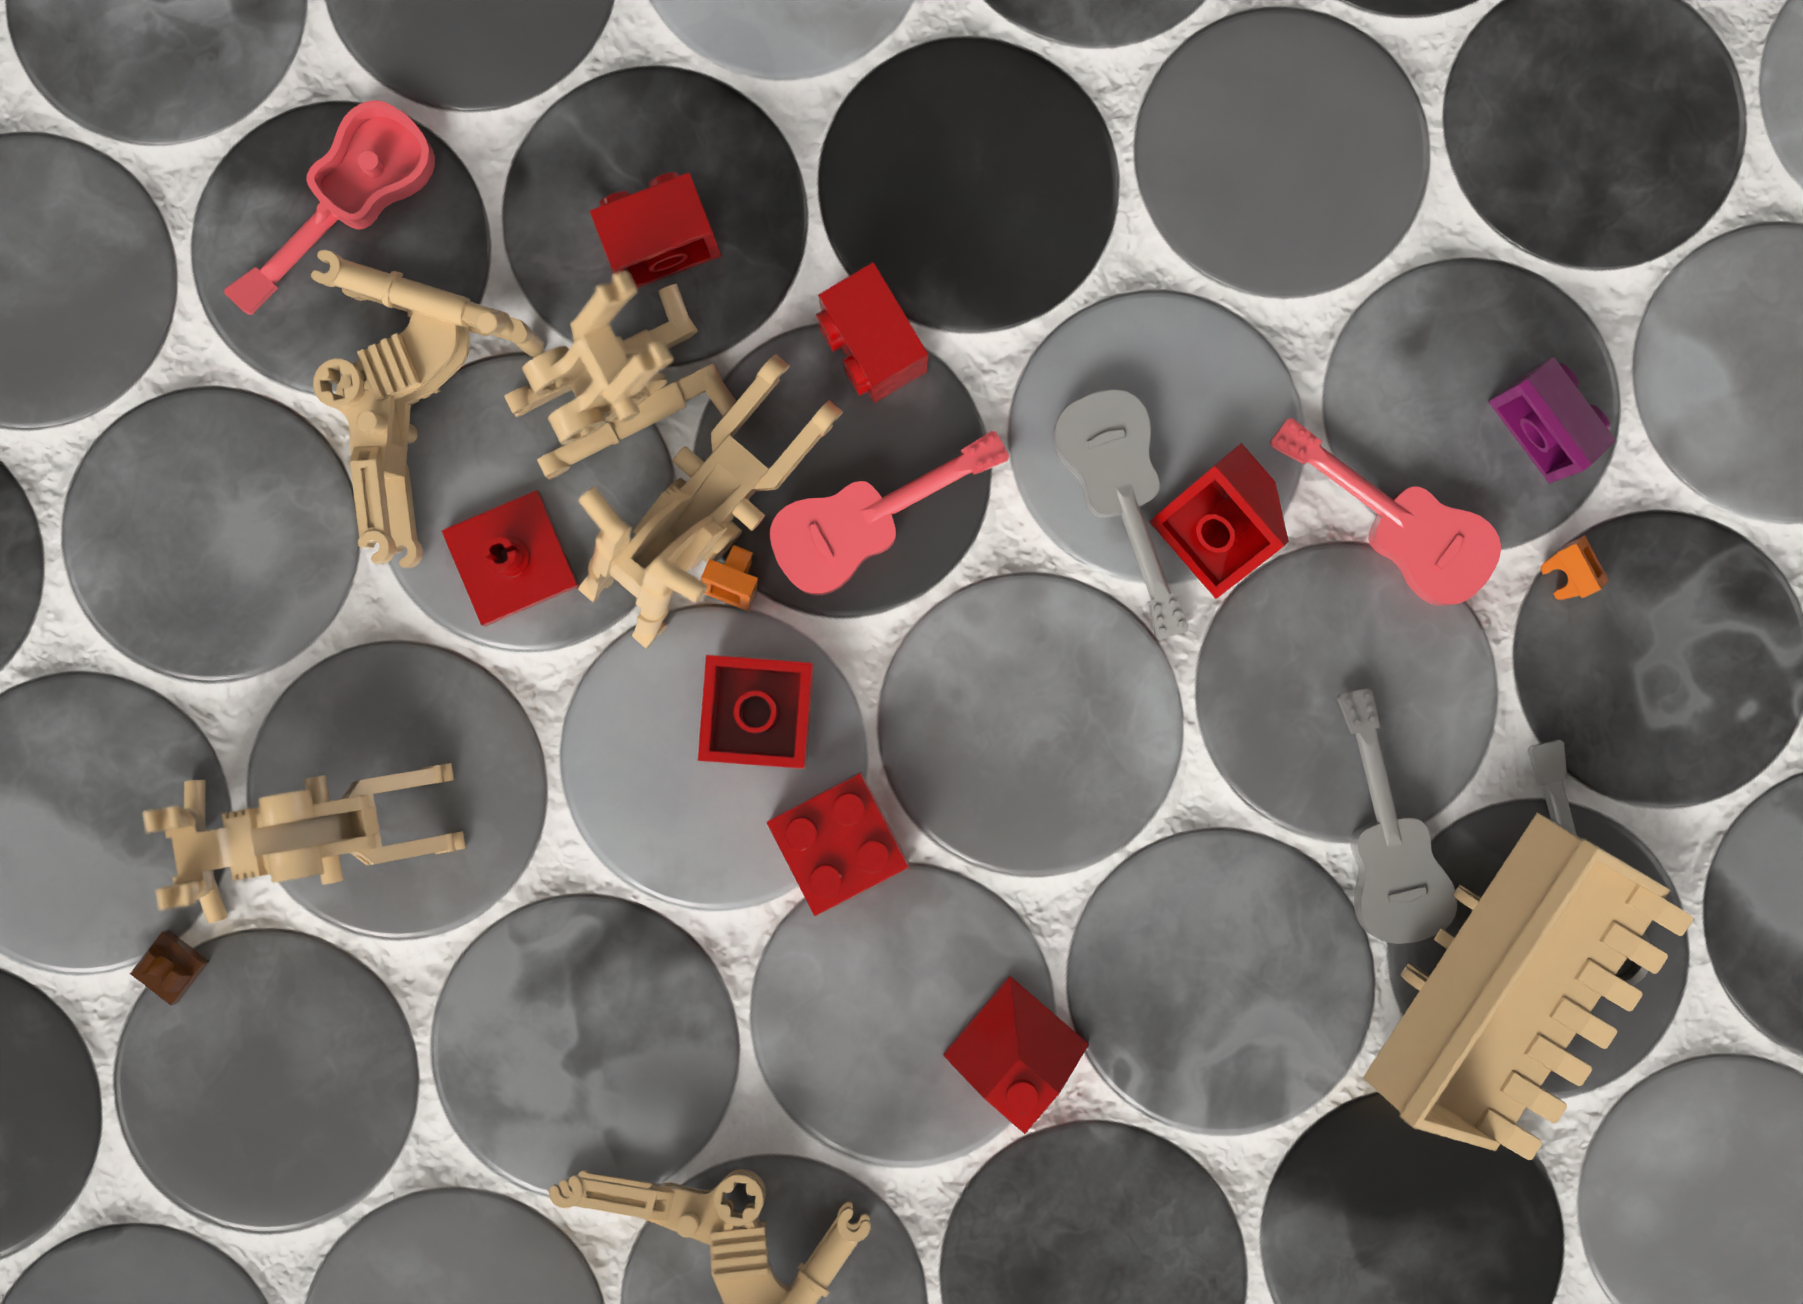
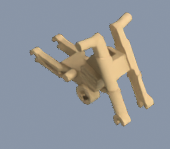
(391, 377)
(613, 377)
(695, 516)
(285, 836)
(735, 1236)

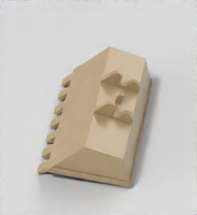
(1521, 989)

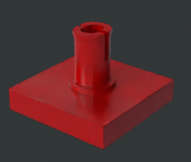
(510, 558)

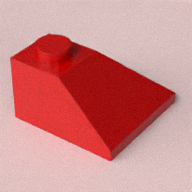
(1225, 521)
(1016, 1054)

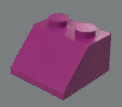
(1553, 420)

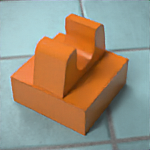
(1581, 567)
(731, 580)

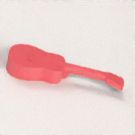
(371, 164)
(829, 537)
(1437, 548)

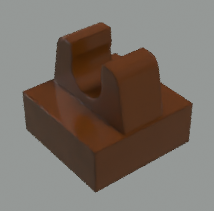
(169, 967)

